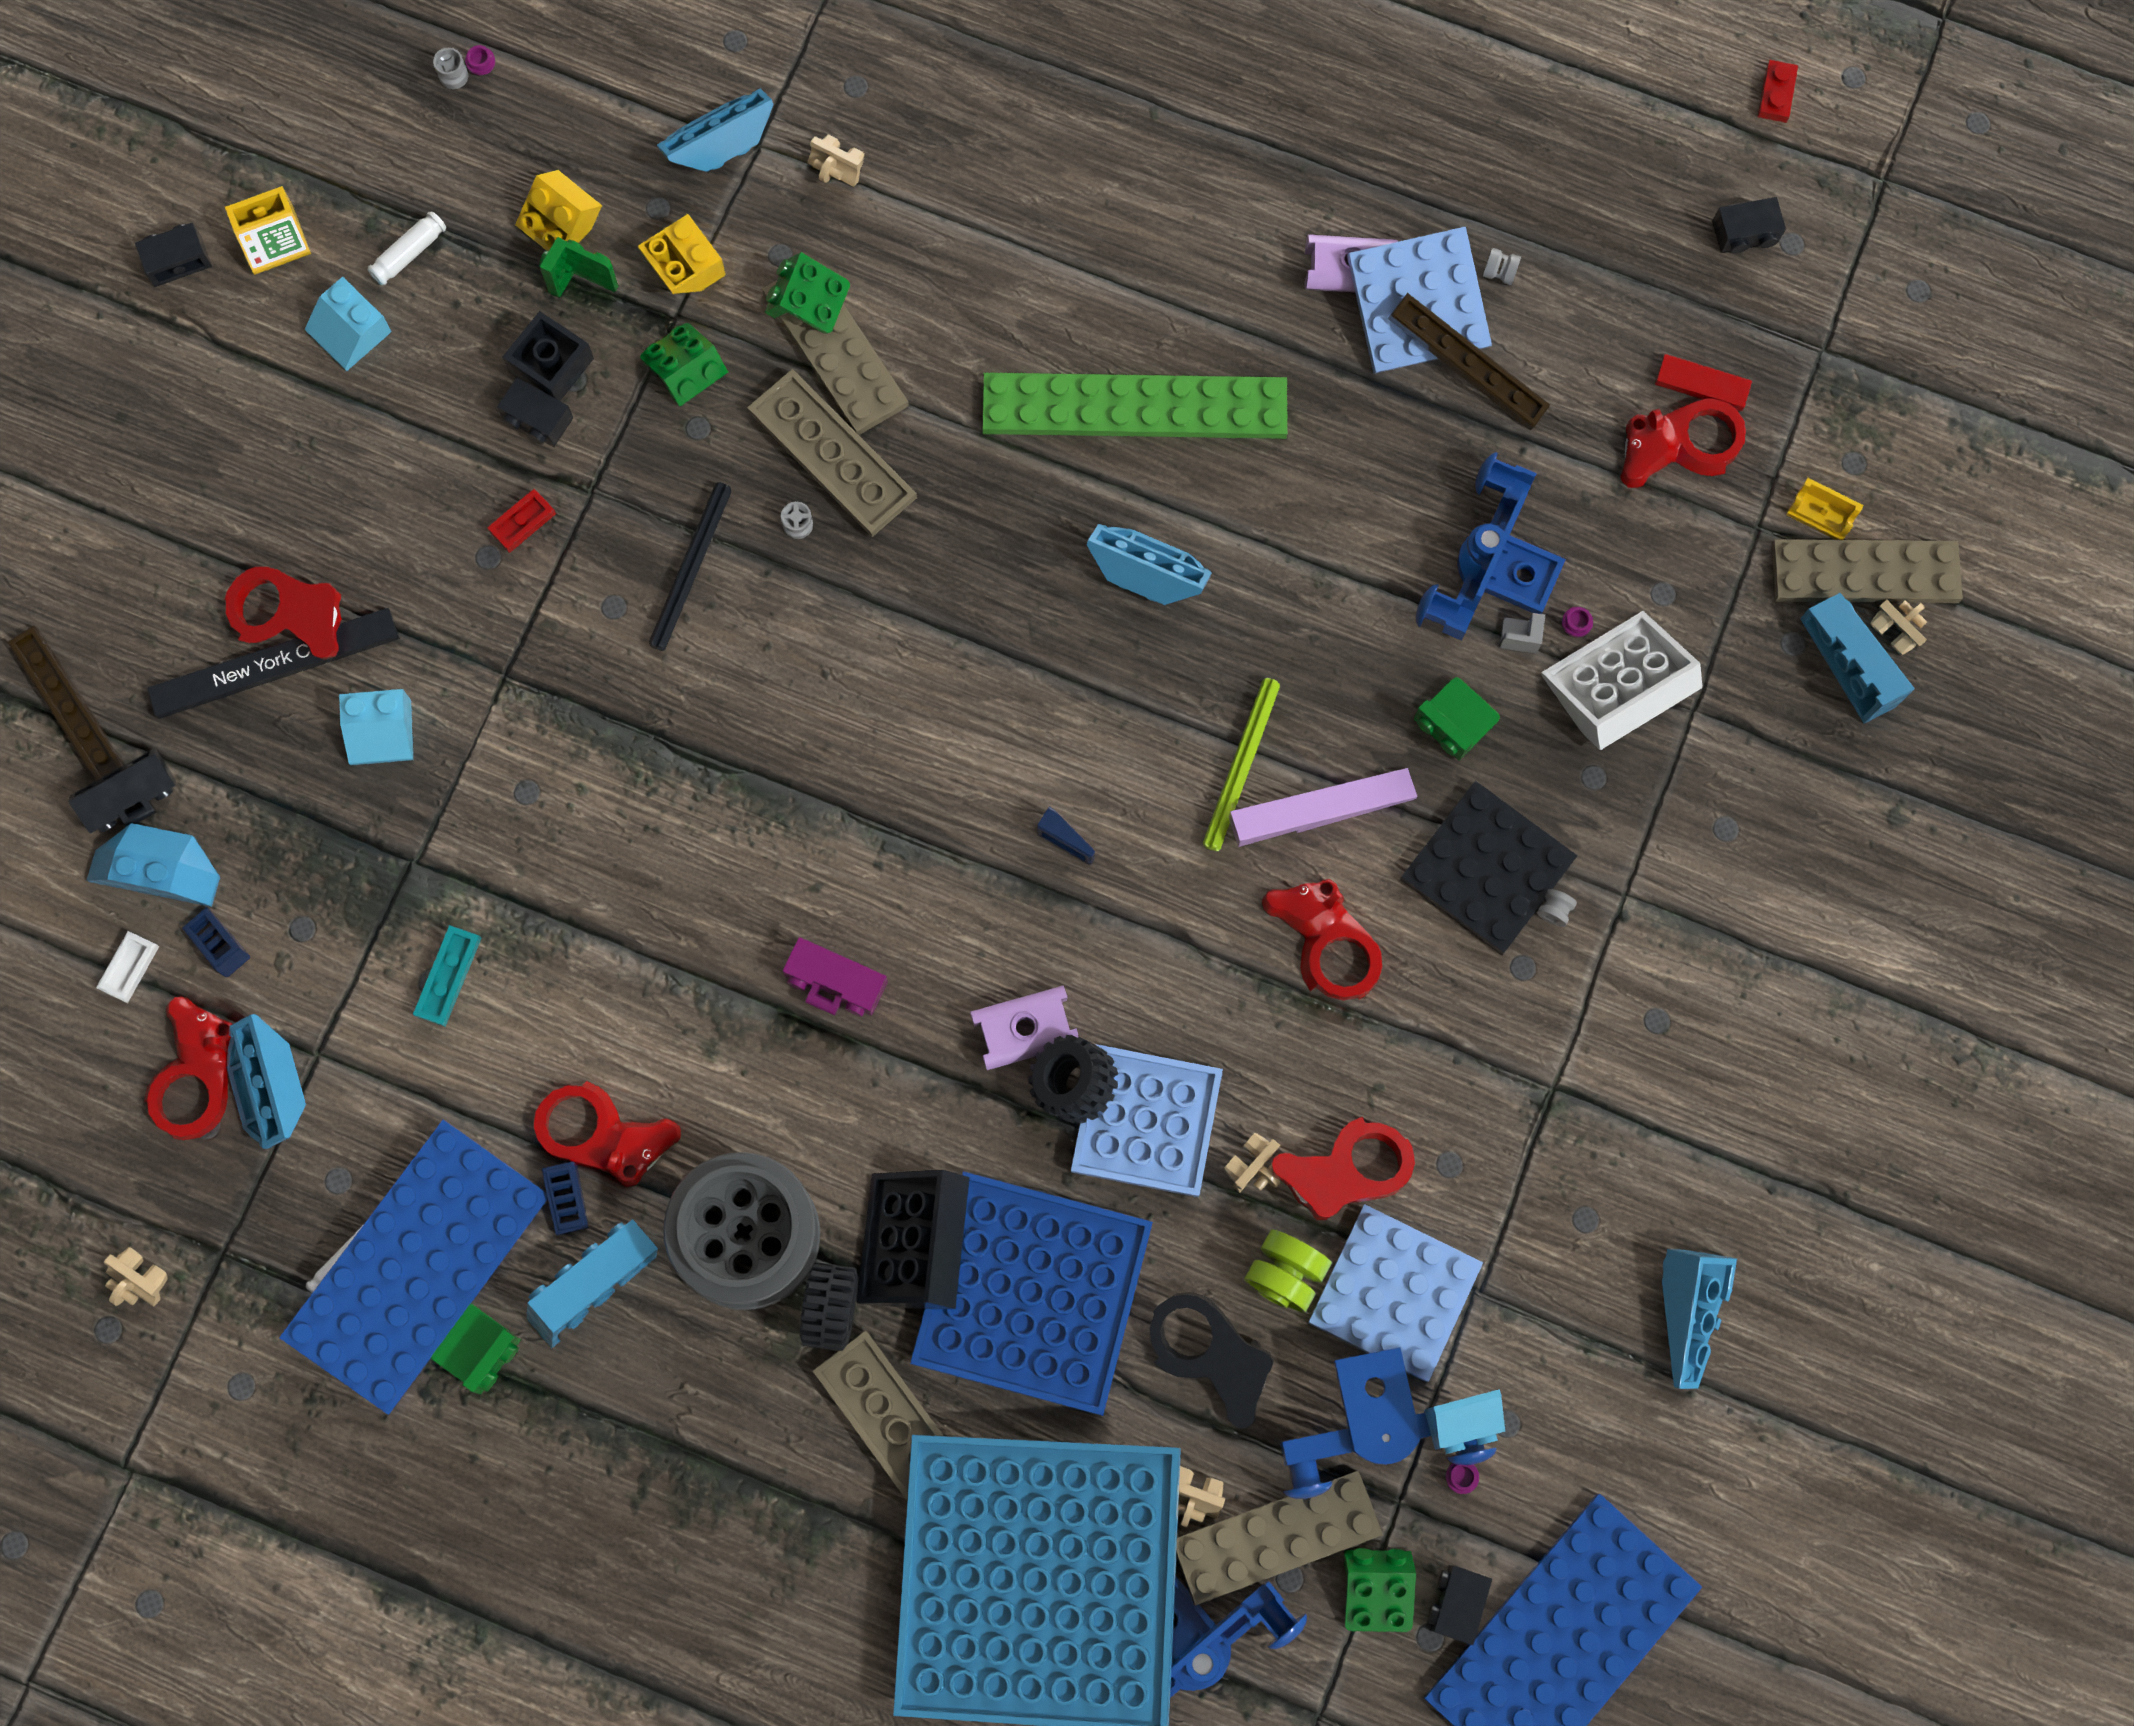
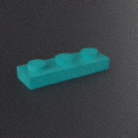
(447, 976)

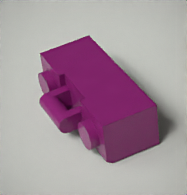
(825, 970)

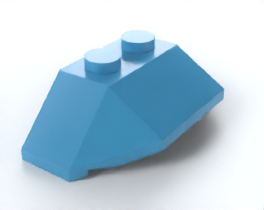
(720, 133)
(1146, 565)
(156, 864)
(264, 1081)

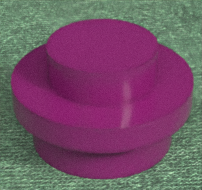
(480, 60)
(1577, 622)
(1462, 1478)

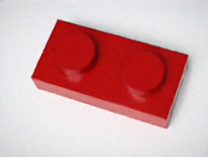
(1778, 91)
(521, 520)

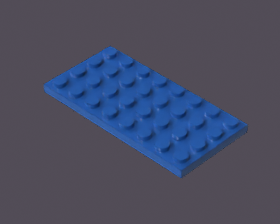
(414, 1267)
(1568, 1629)

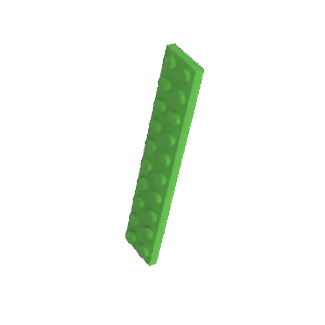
(1135, 405)

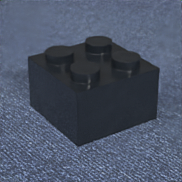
(548, 356)

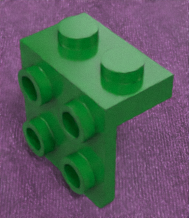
(570, 258)
(807, 292)
(684, 362)
(1456, 718)
(476, 1349)
(1379, 1590)

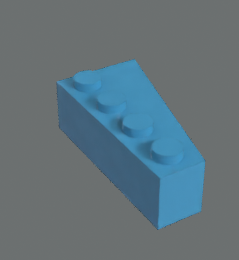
(1856, 658)
(589, 1281)

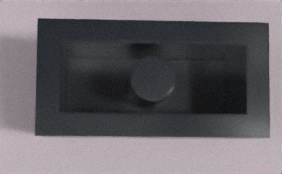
(1749, 225)
(173, 254)
(534, 413)
(1459, 1604)

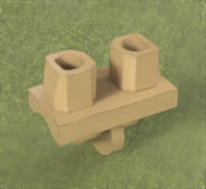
(835, 162)
(1910, 635)
(1242, 1174)
(123, 1271)
(1196, 1502)

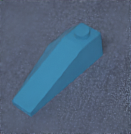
(1693, 1295)

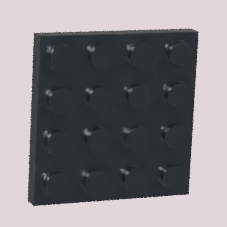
(1488, 867)

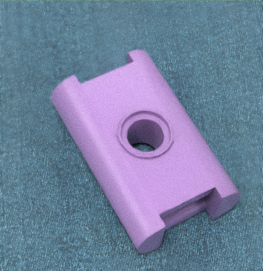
(1329, 260)
(1000, 1021)

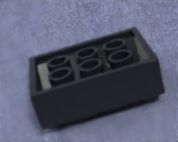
(913, 1239)

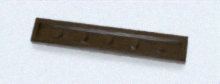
(1469, 361)
(65, 703)

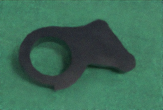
(1230, 1362)

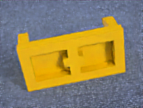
(1824, 509)

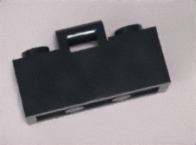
(109, 796)

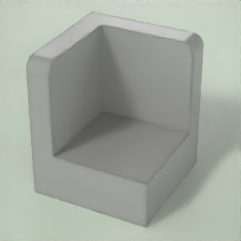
(1523, 634)

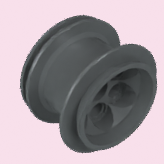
(716, 1186)

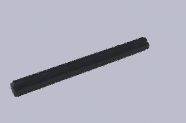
(690, 566)

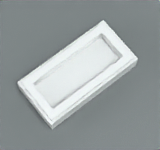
(127, 967)

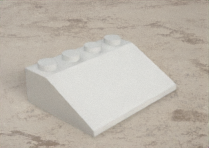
(1623, 679)

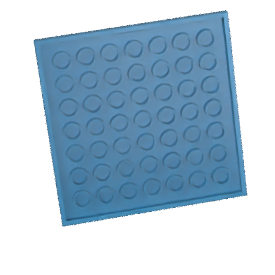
(1038, 1582)

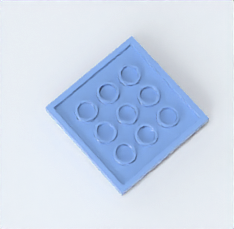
(1436, 273)
(1154, 1126)
(1395, 1291)

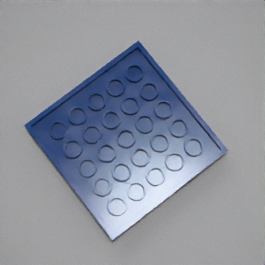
(1037, 1296)

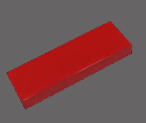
(1703, 381)

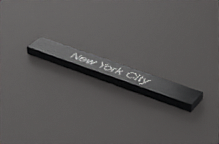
(267, 665)

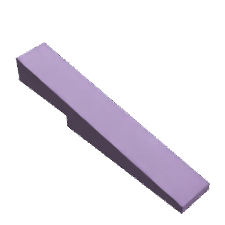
(1321, 807)

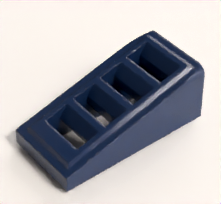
(1060, 833)
(230, 956)
(559, 1170)

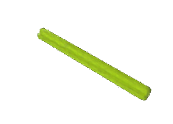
(1241, 764)

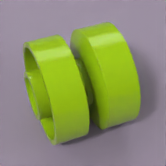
(1283, 1280)

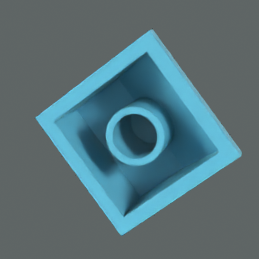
(346, 324)
(376, 726)
(1466, 1420)

